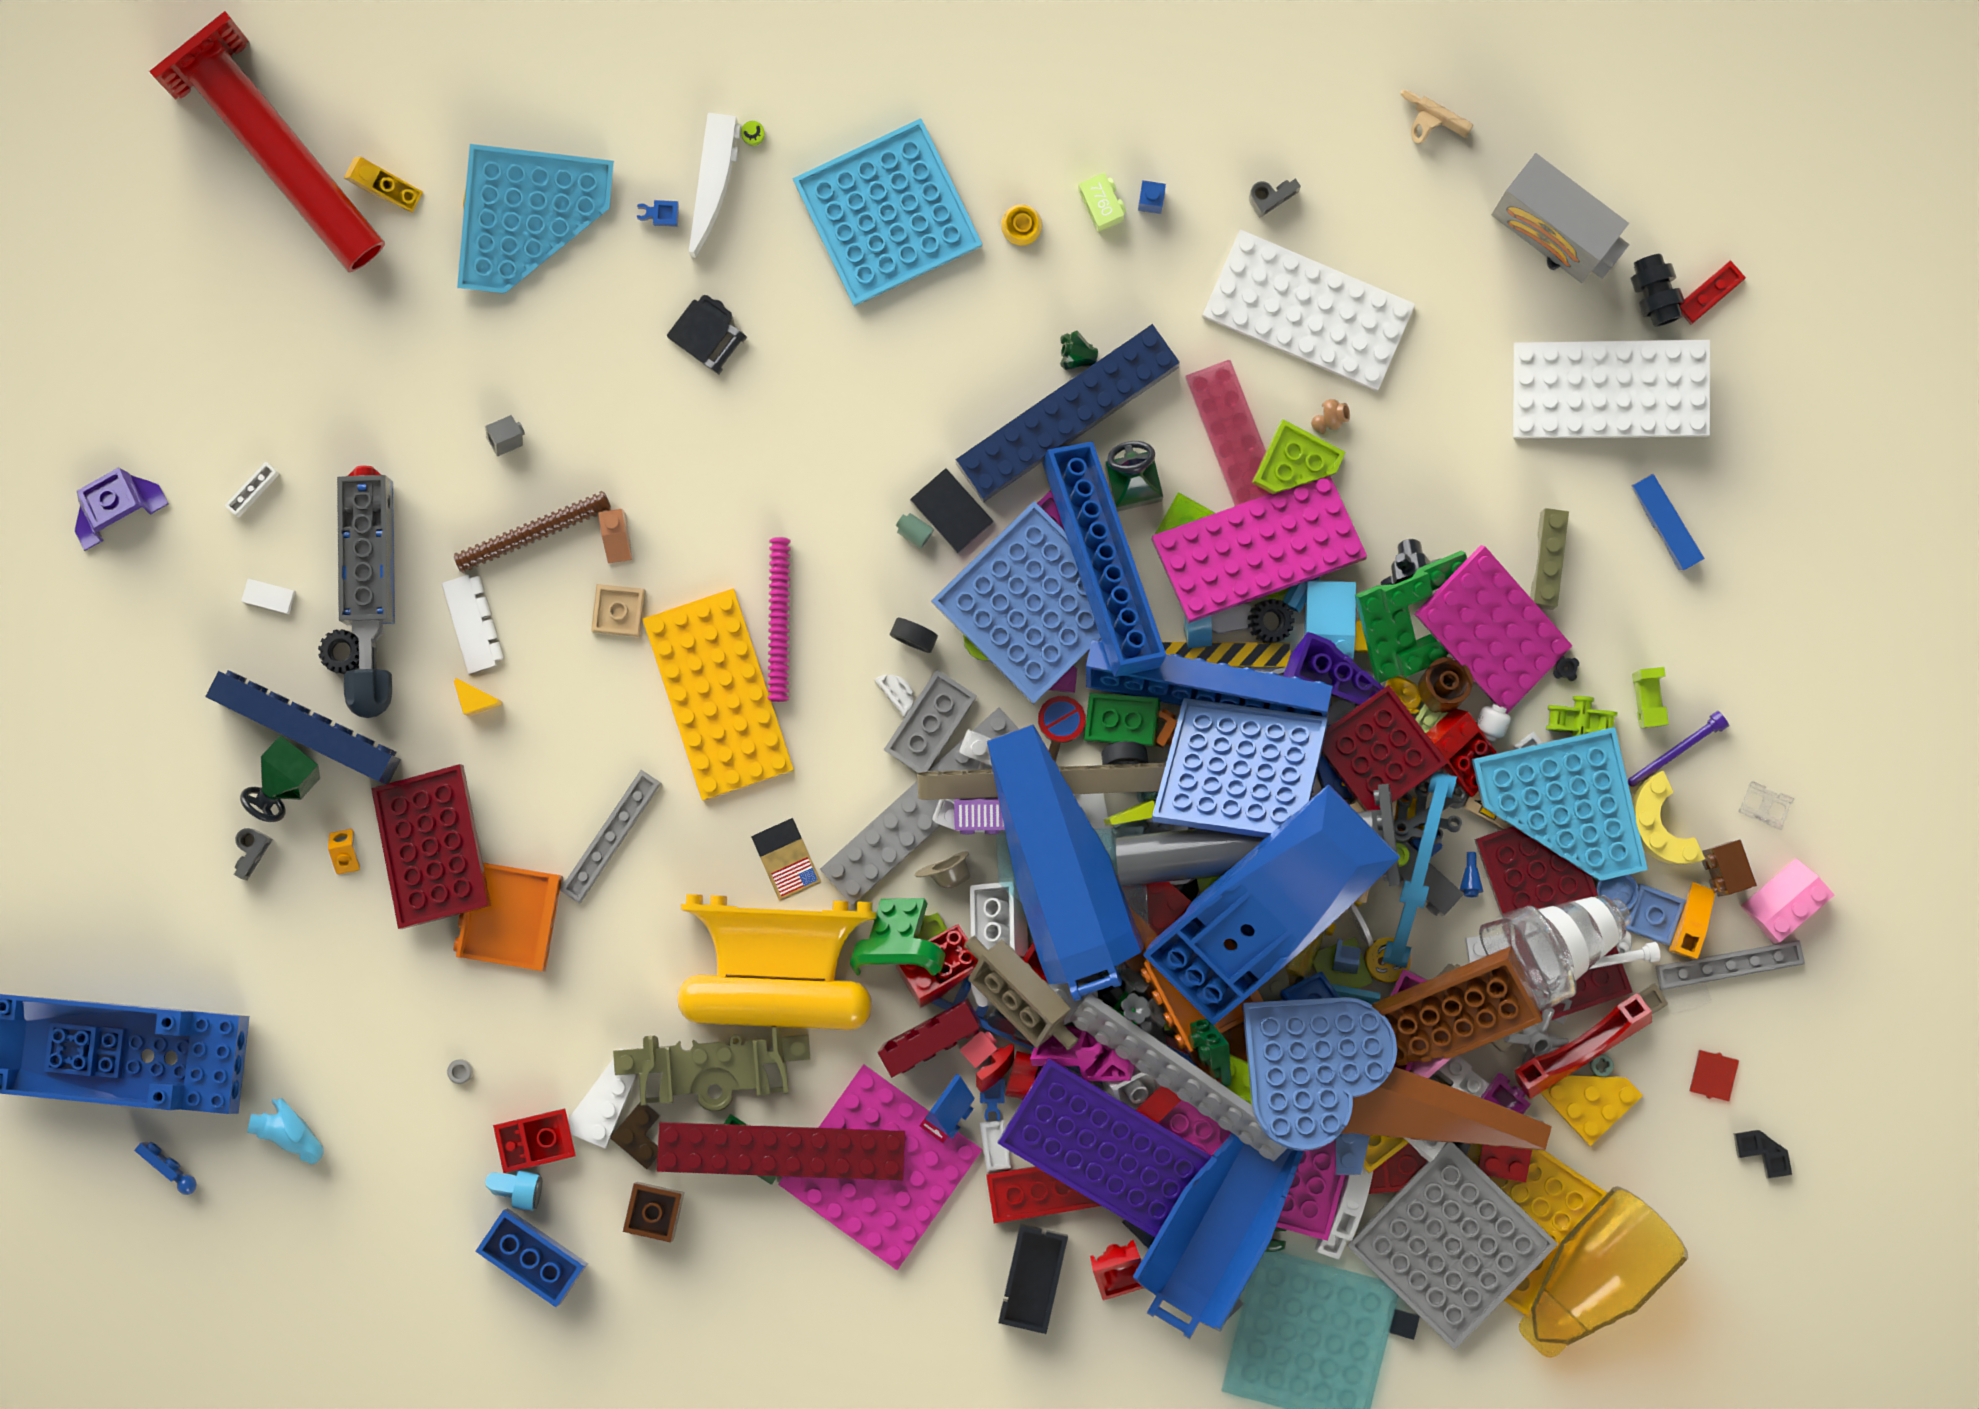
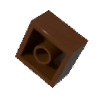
(1728, 868)
(653, 1212)

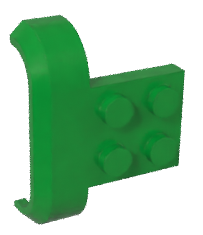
(896, 938)

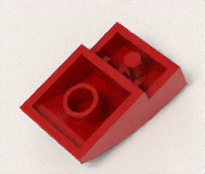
(534, 1140)

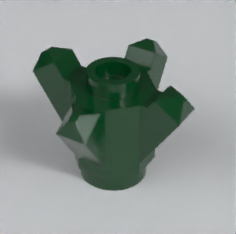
(1077, 351)

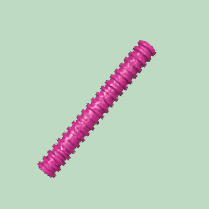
(779, 619)

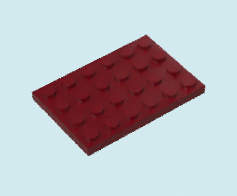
(431, 846)

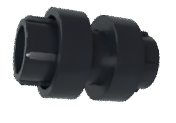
(1654, 280)

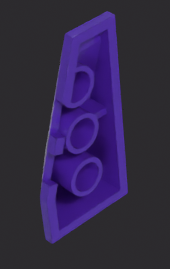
(1322, 661)

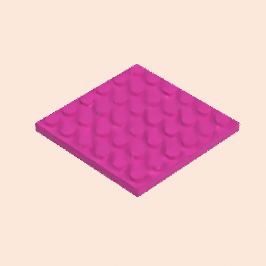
(887, 1213)

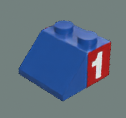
(948, 1110)

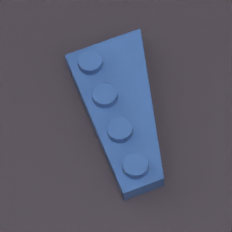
(1350, 1153)

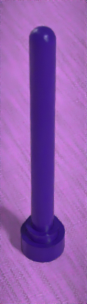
(1716, 723)

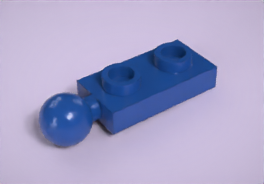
(167, 1167)

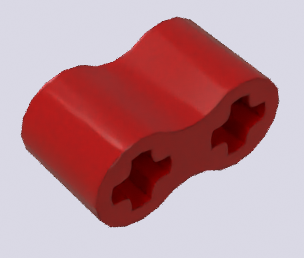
(1021, 1076)

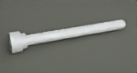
(1649, 953)

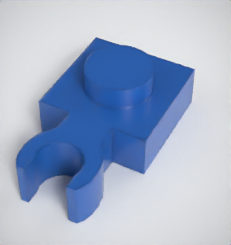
(663, 213)
(992, 1096)

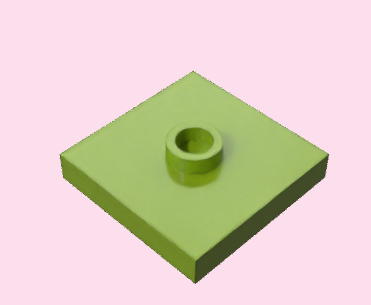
(1324, 963)

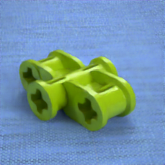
(1580, 718)

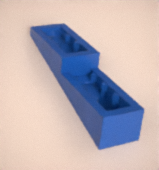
(1667, 522)

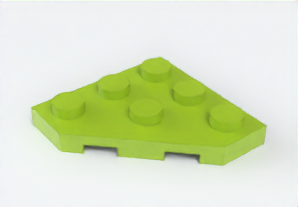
(1296, 459)

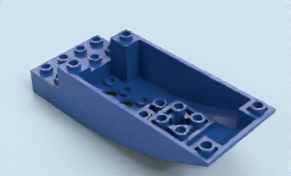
(1283, 889)
(97, 1047)

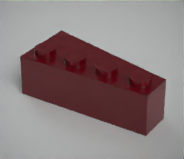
(929, 1037)

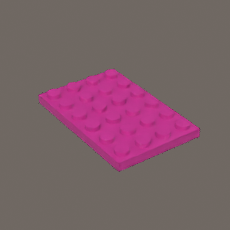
(1493, 629)

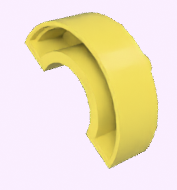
(1653, 835)

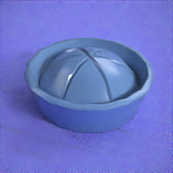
(1620, 887)

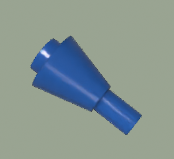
(1471, 882)

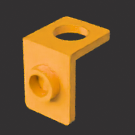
(343, 853)

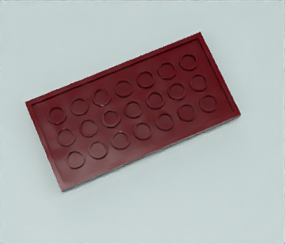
(1533, 875)

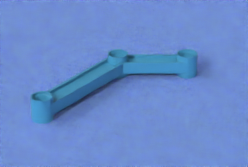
(1414, 892)

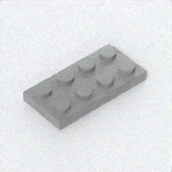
(930, 722)

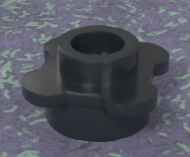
(1572, 665)

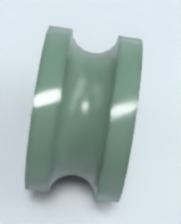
(1607, 1070)

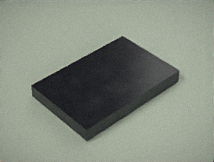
(951, 510)

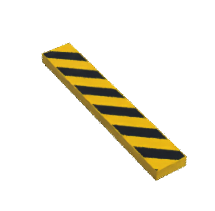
(1235, 654)

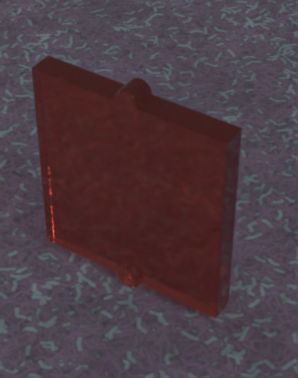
(1714, 1075)

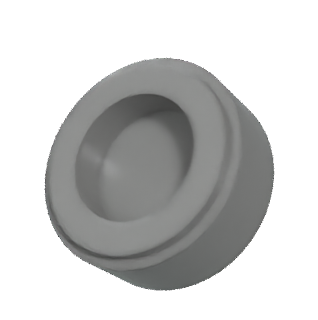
(460, 1071)

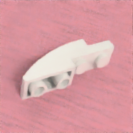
(1347, 1214)

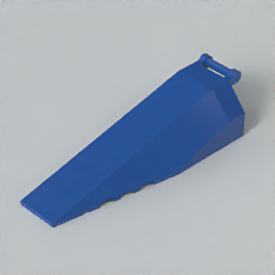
(1060, 868)
(1216, 1235)

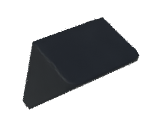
(1404, 1324)

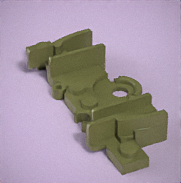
(711, 1063)

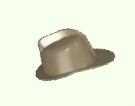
(948, 872)

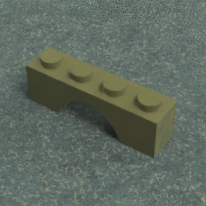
(1548, 572)

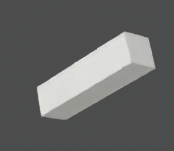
(252, 489)

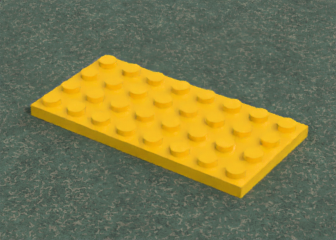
(718, 694)

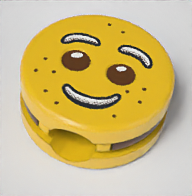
(1380, 970)

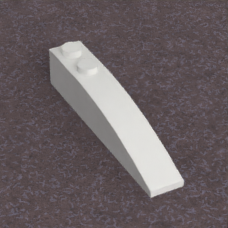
(714, 175)

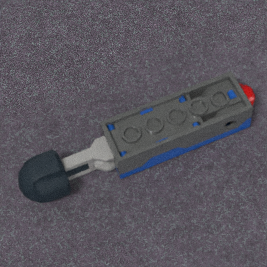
(366, 581)

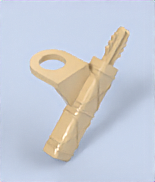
(1433, 115)

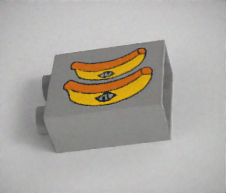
(1562, 220)

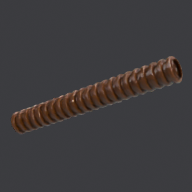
(531, 532)

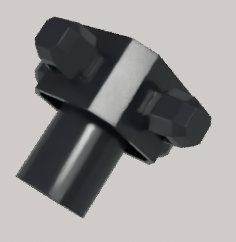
(1407, 561)

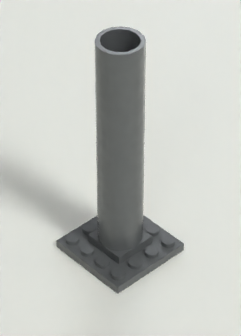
(1212, 853)

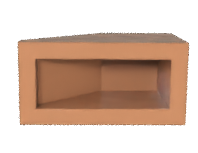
(615, 535)

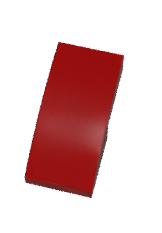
(1000, 1063)

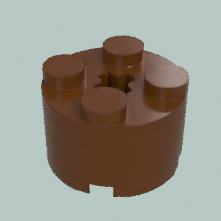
(1445, 685)

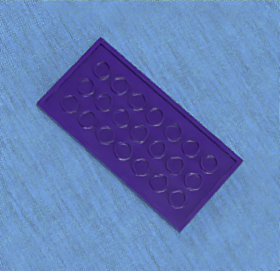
(1102, 1147)

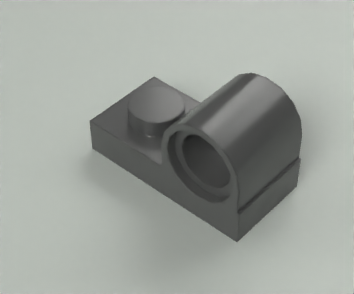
(1274, 199)
(254, 853)

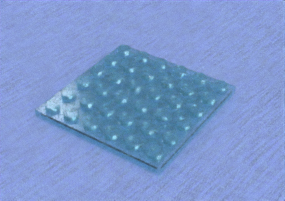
(1309, 1335)

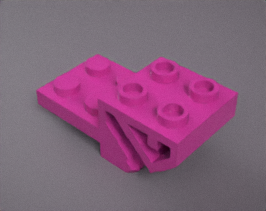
(1095, 1060)

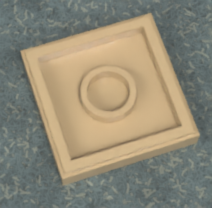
(618, 610)

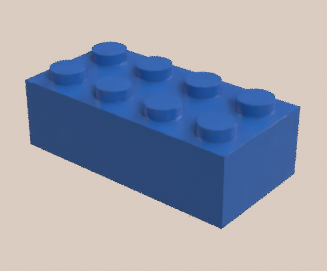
(531, 1257)

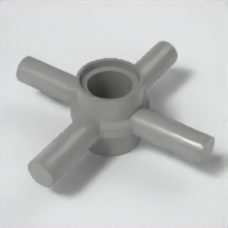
(1536, 1038)

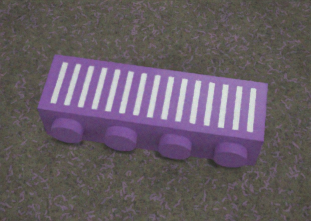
(978, 814)

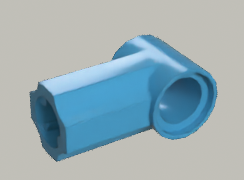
(1297, 596)

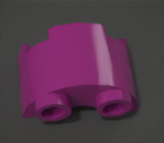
(1502, 1094)

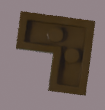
(632, 1136)

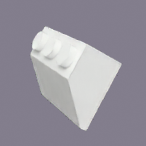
(998, 917)

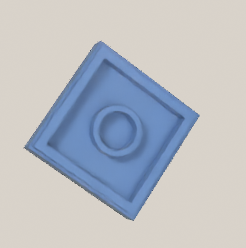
(1655, 914)

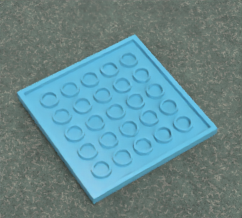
(887, 212)

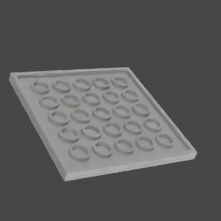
(1452, 1244)

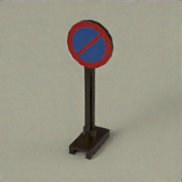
(1061, 721)

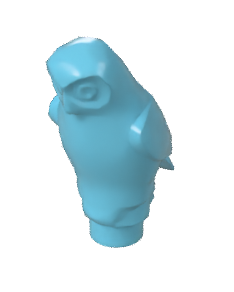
(287, 1131)

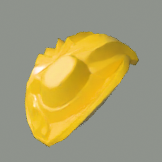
(1406, 691)

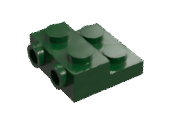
(1212, 1050)

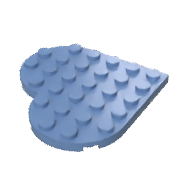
(1311, 1063)

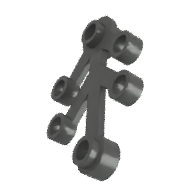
(1409, 826)

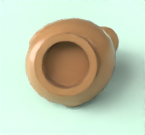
(1334, 416)

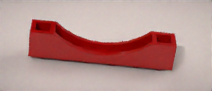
(1554, 1066)

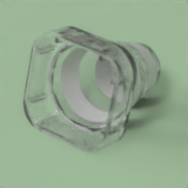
(1558, 942)

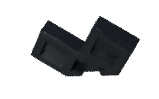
(1774, 1156)

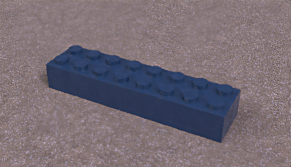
(297, 724)

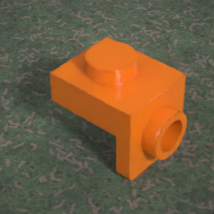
(1167, 732)

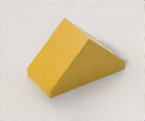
(474, 700)

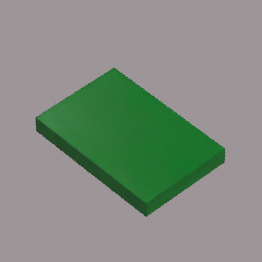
(1122, 718)

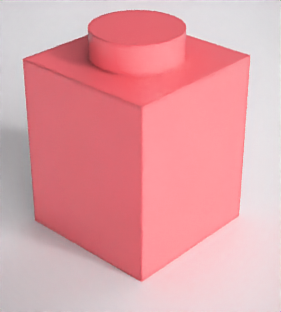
(979, 1048)

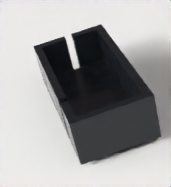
(1033, 1279)

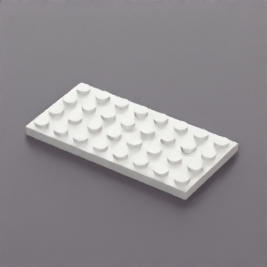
(1308, 310)
(1611, 389)

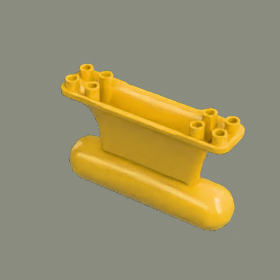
(776, 967)

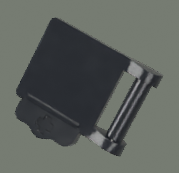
(702, 330)

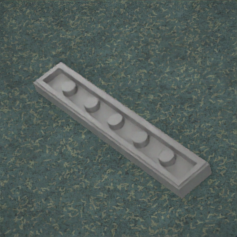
(610, 836)
(1729, 965)

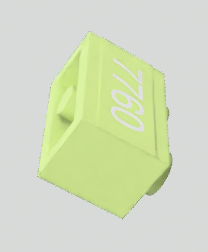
(1101, 201)

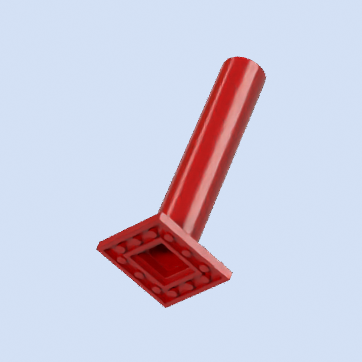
(208, 66)

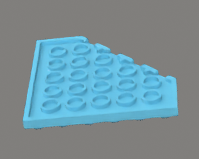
(524, 211)
(1568, 799)

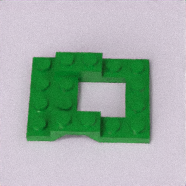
(1389, 624)

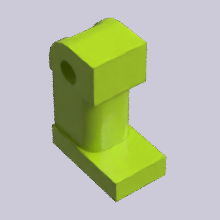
(1649, 697)

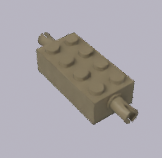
(1019, 993)

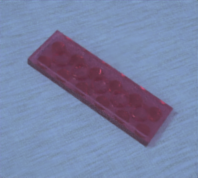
(1229, 428)

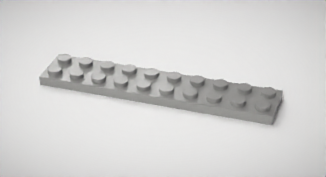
(901, 825)
(1174, 1073)

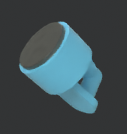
(523, 1189)

